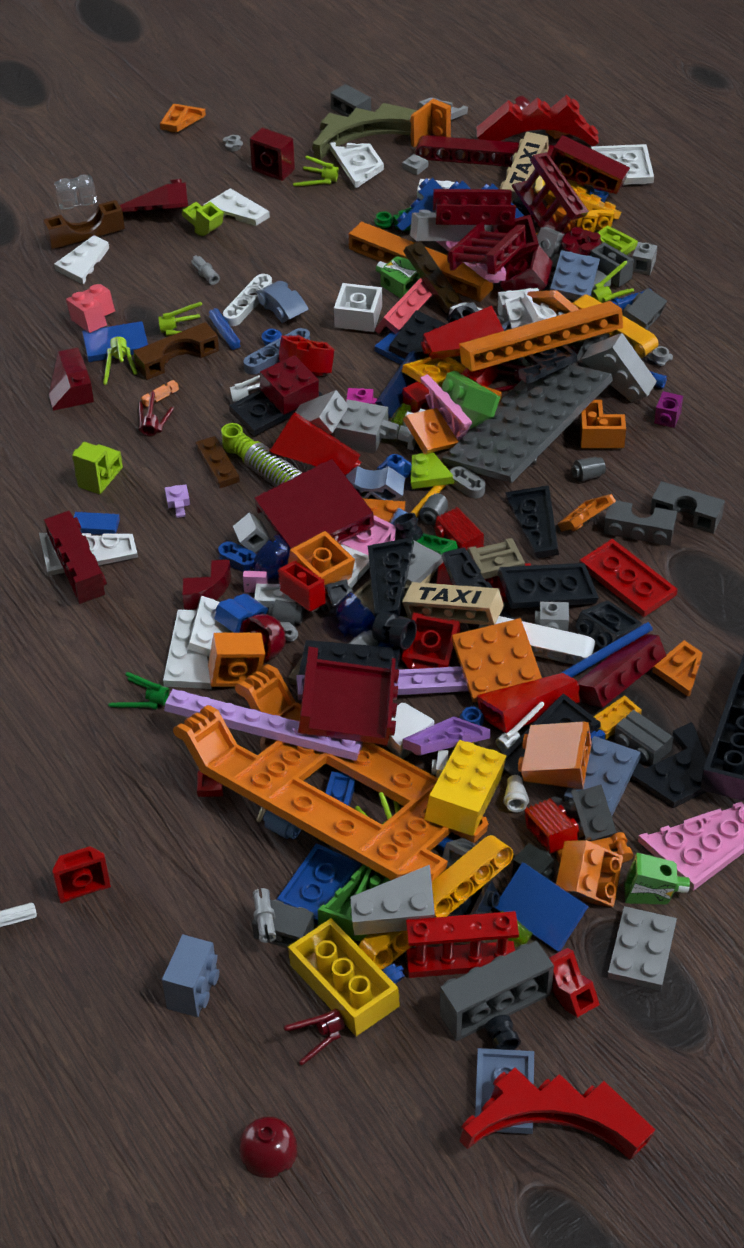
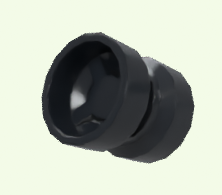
(408, 526)
(501, 1031)

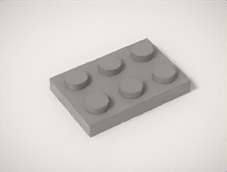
(642, 948)

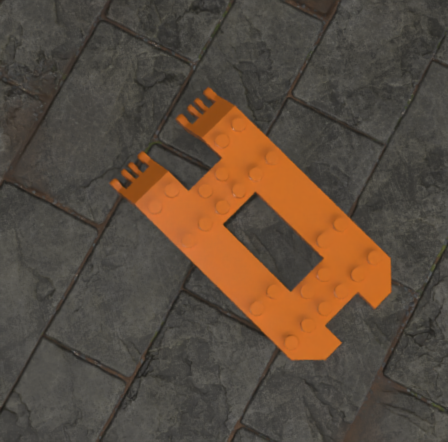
(277, 784)

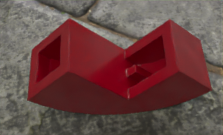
(209, 587)

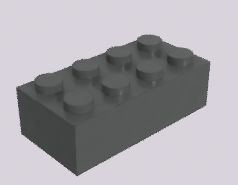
(496, 989)

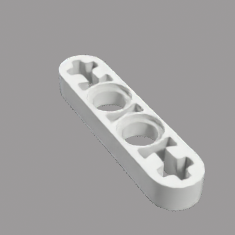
(251, 301)

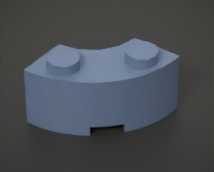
(281, 300)
(377, 484)

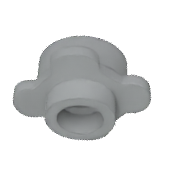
(233, 142)
(660, 356)

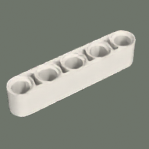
(555, 643)

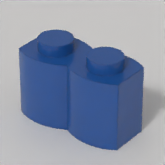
(235, 611)

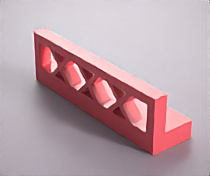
(405, 307)

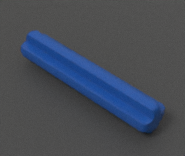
(224, 329)

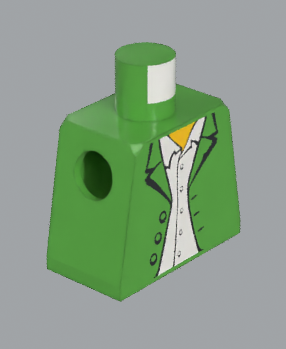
(397, 275)
(653, 881)

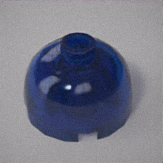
(272, 558)
(353, 616)

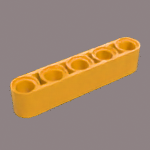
(639, 338)

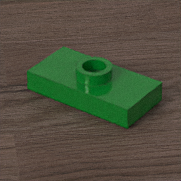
(437, 543)

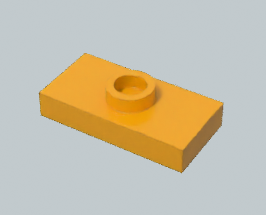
(614, 714)

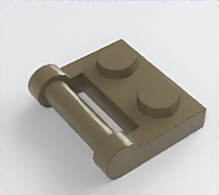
(496, 555)

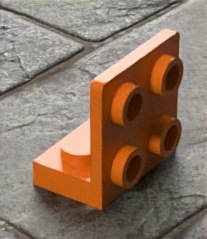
(431, 119)

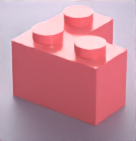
(91, 307)

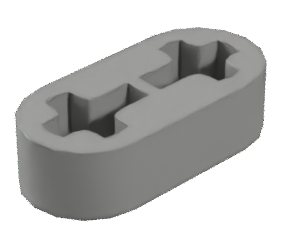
(468, 482)

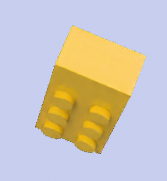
(465, 787)
(344, 976)

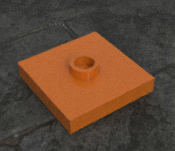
(554, 299)
(430, 430)

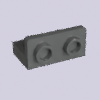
(593, 813)

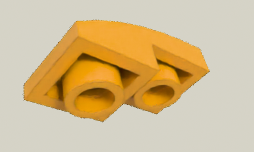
(596, 220)

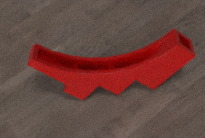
(538, 115)
(558, 1102)

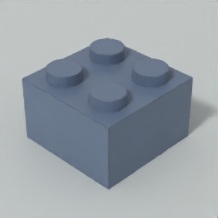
(190, 976)

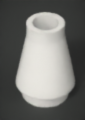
(515, 795)

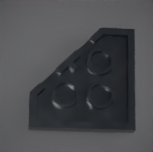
(412, 333)

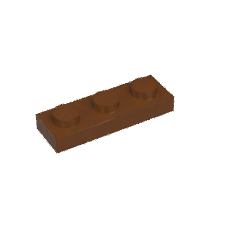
(217, 462)

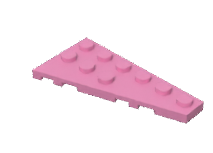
(701, 843)

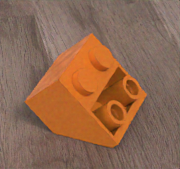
(589, 872)

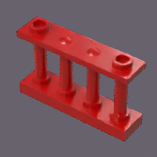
(458, 959)

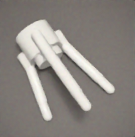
(241, 390)
(507, 739)

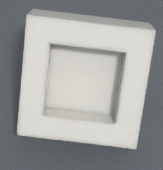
(439, 764)

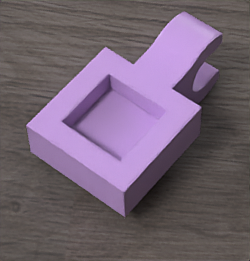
(177, 497)

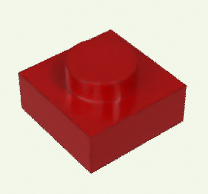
(208, 787)

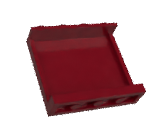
(315, 504)
(348, 700)

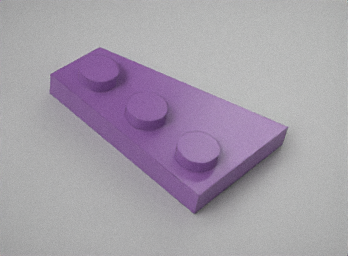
(445, 736)

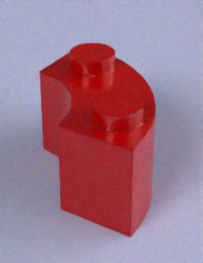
(313, 354)

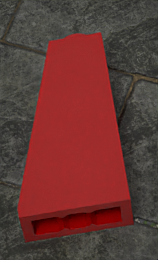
(446, 339)
(313, 446)
(511, 704)

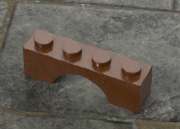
(105, 220)
(195, 341)

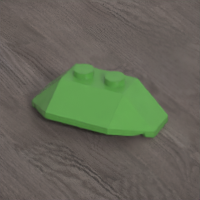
(473, 398)

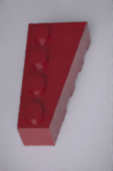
(588, 166)
(75, 556)

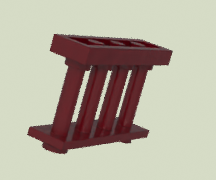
(559, 187)
(473, 206)
(494, 246)

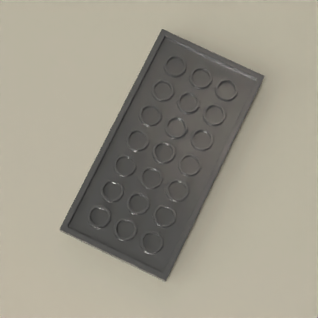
(527, 422)

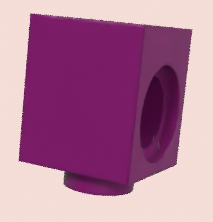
(668, 409)

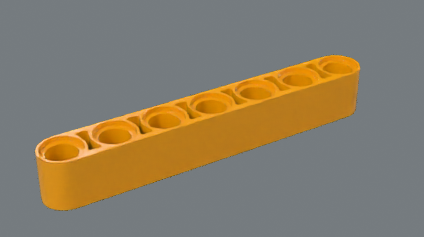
(449, 892)

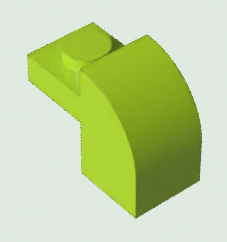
(204, 218)

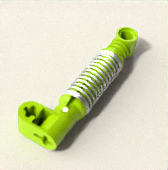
(256, 457)

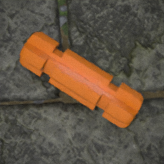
(161, 392)

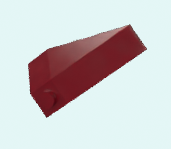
(166, 196)
(70, 381)

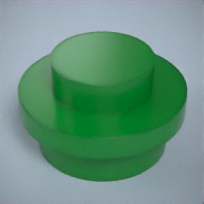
(383, 220)

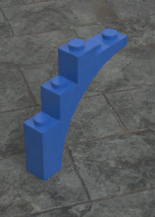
(426, 202)

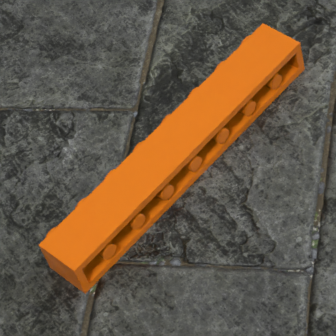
(386, 246)
(541, 336)

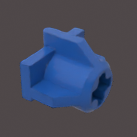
(398, 464)

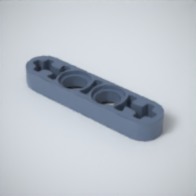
(257, 361)

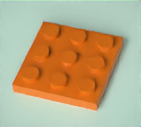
(495, 657)

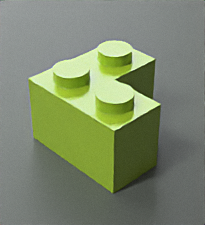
(96, 466)

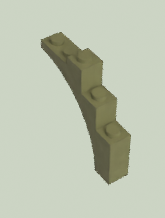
(361, 123)

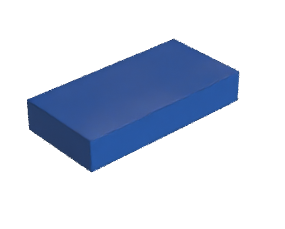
(98, 522)

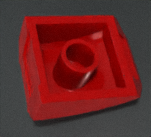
(432, 643)
(80, 873)

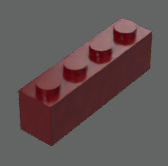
(620, 670)

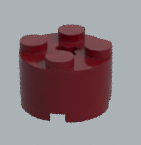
(580, 241)

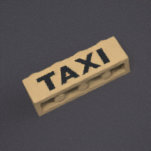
(521, 166)
(454, 602)

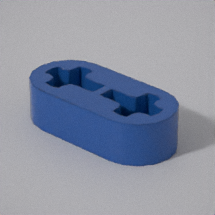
(238, 556)

